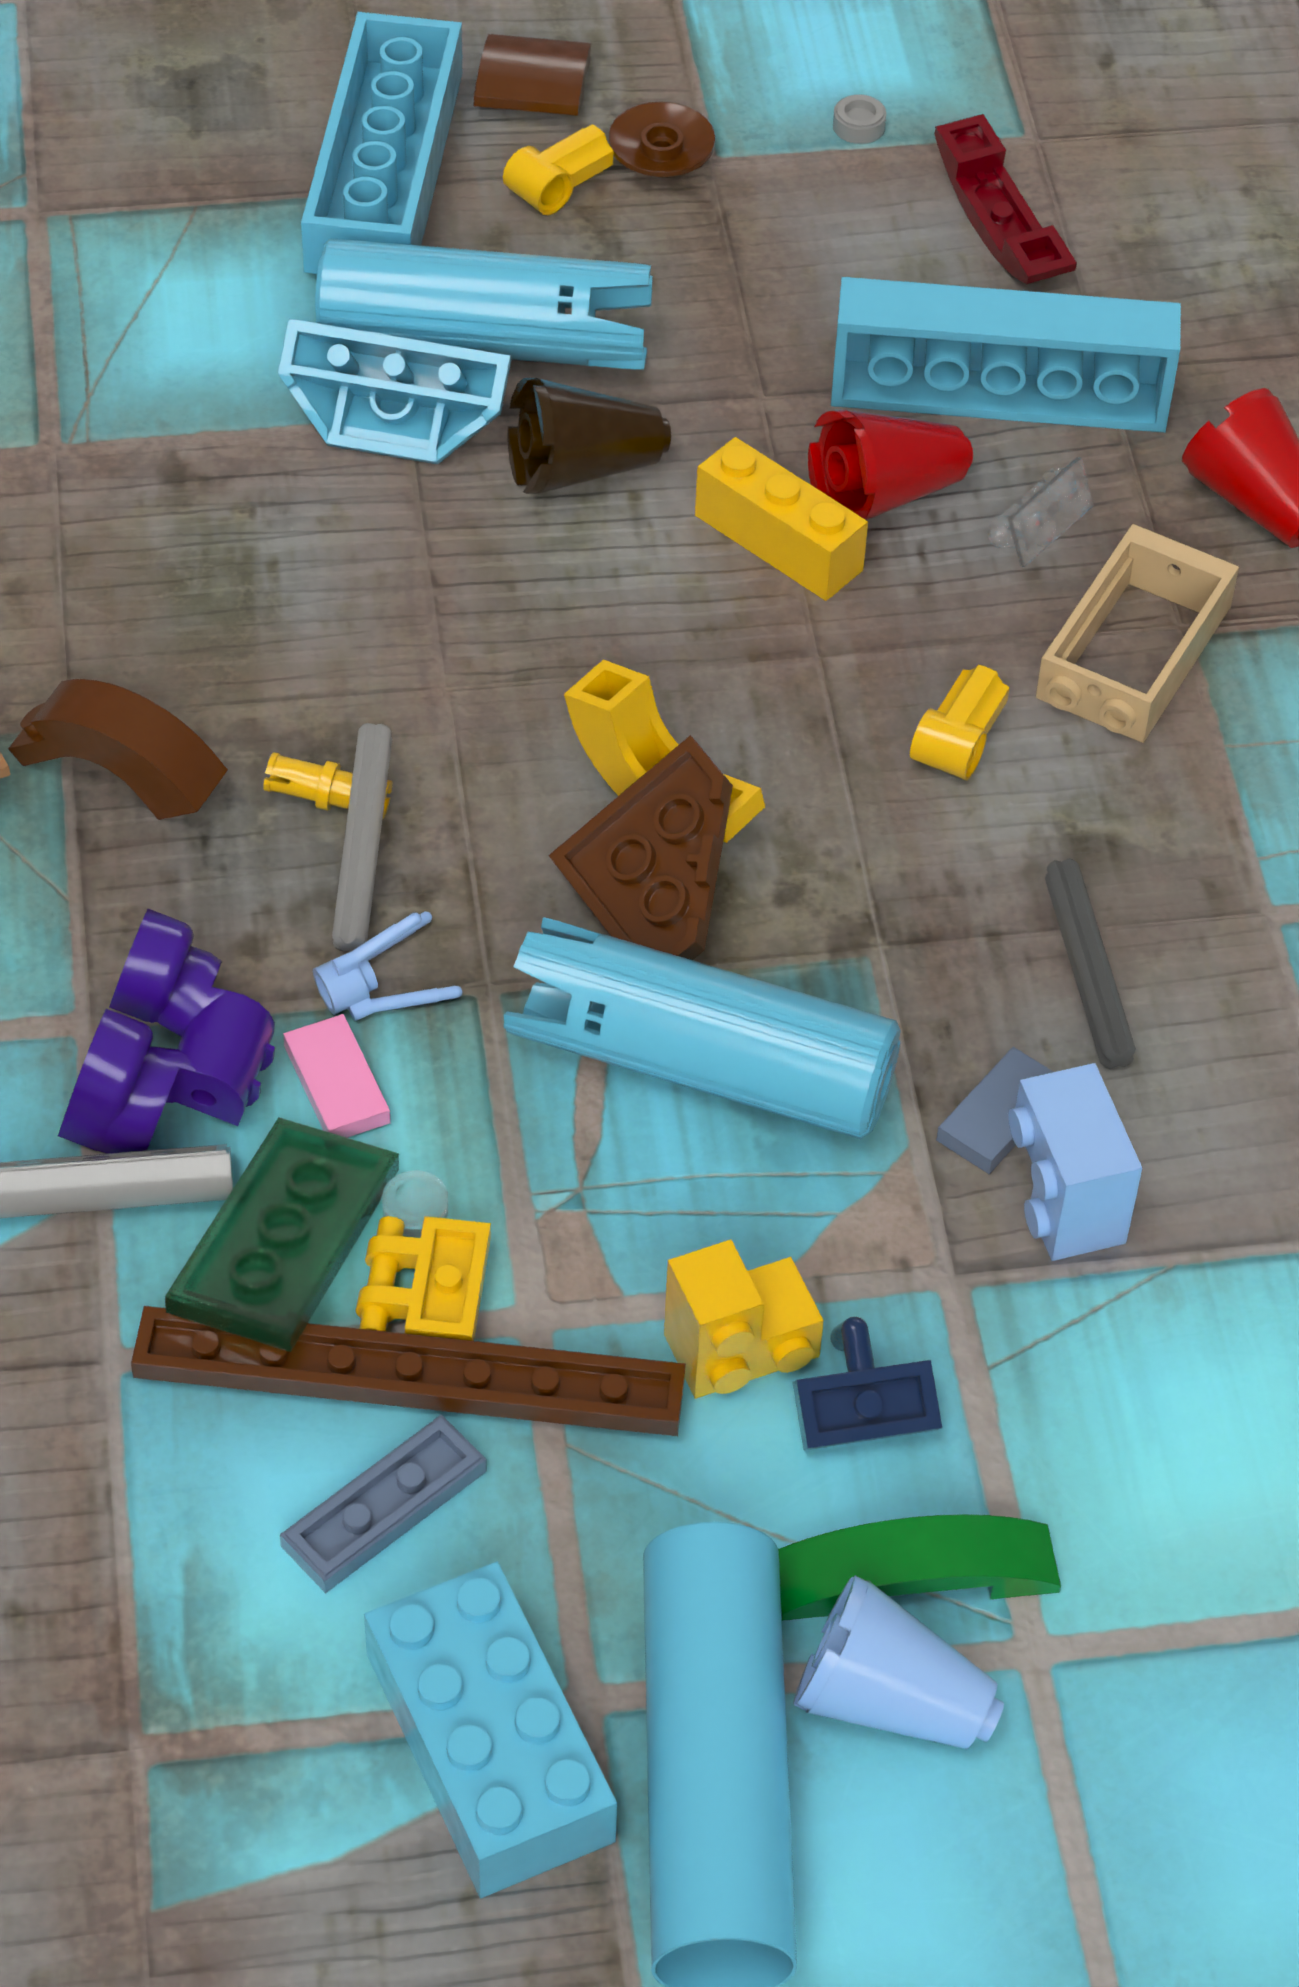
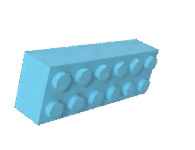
(384, 134)
(1005, 354)

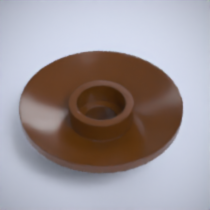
(662, 139)

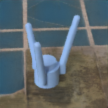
(349, 978)

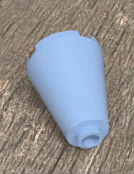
(895, 1674)

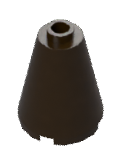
(579, 435)

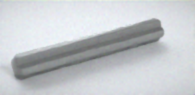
(362, 837)

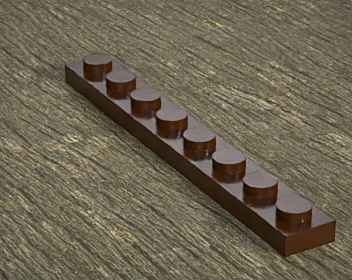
(420, 1373)

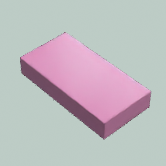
(336, 1077)

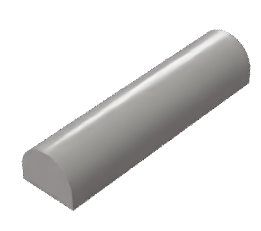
(115, 1181)

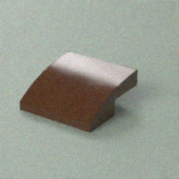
(532, 74)

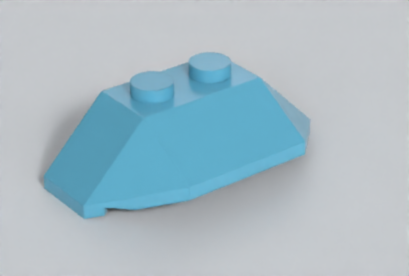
(391, 390)

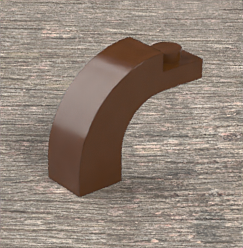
(129, 737)

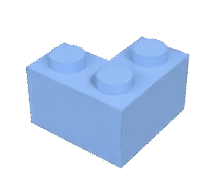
(1080, 1162)

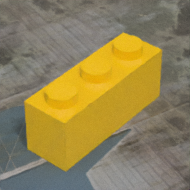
(780, 518)

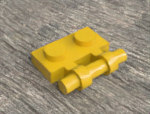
(446, 1279)

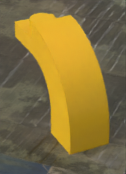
(626, 737)

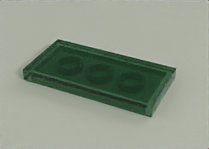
(282, 1234)

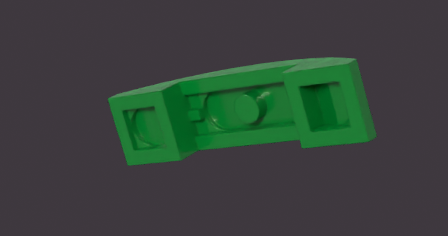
(919, 1557)

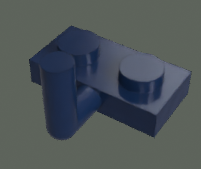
(865, 1400)

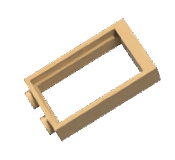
(1145, 562)

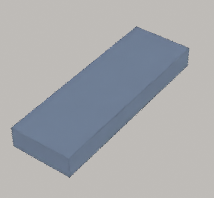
(383, 1503)

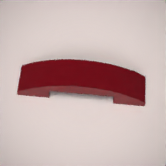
(996, 206)

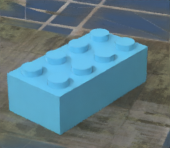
(490, 1729)

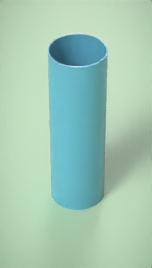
(717, 1760)

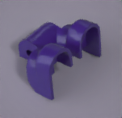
(210, 1071)

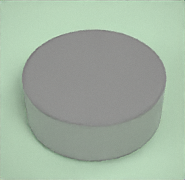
(859, 119)

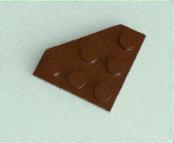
(655, 854)

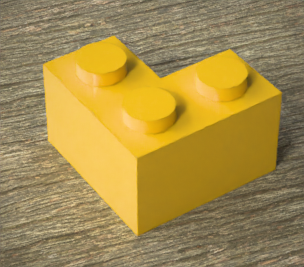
(737, 1321)

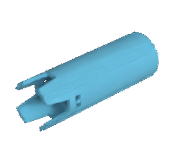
(486, 300)
(706, 1028)

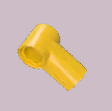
(549, 176)
(957, 732)

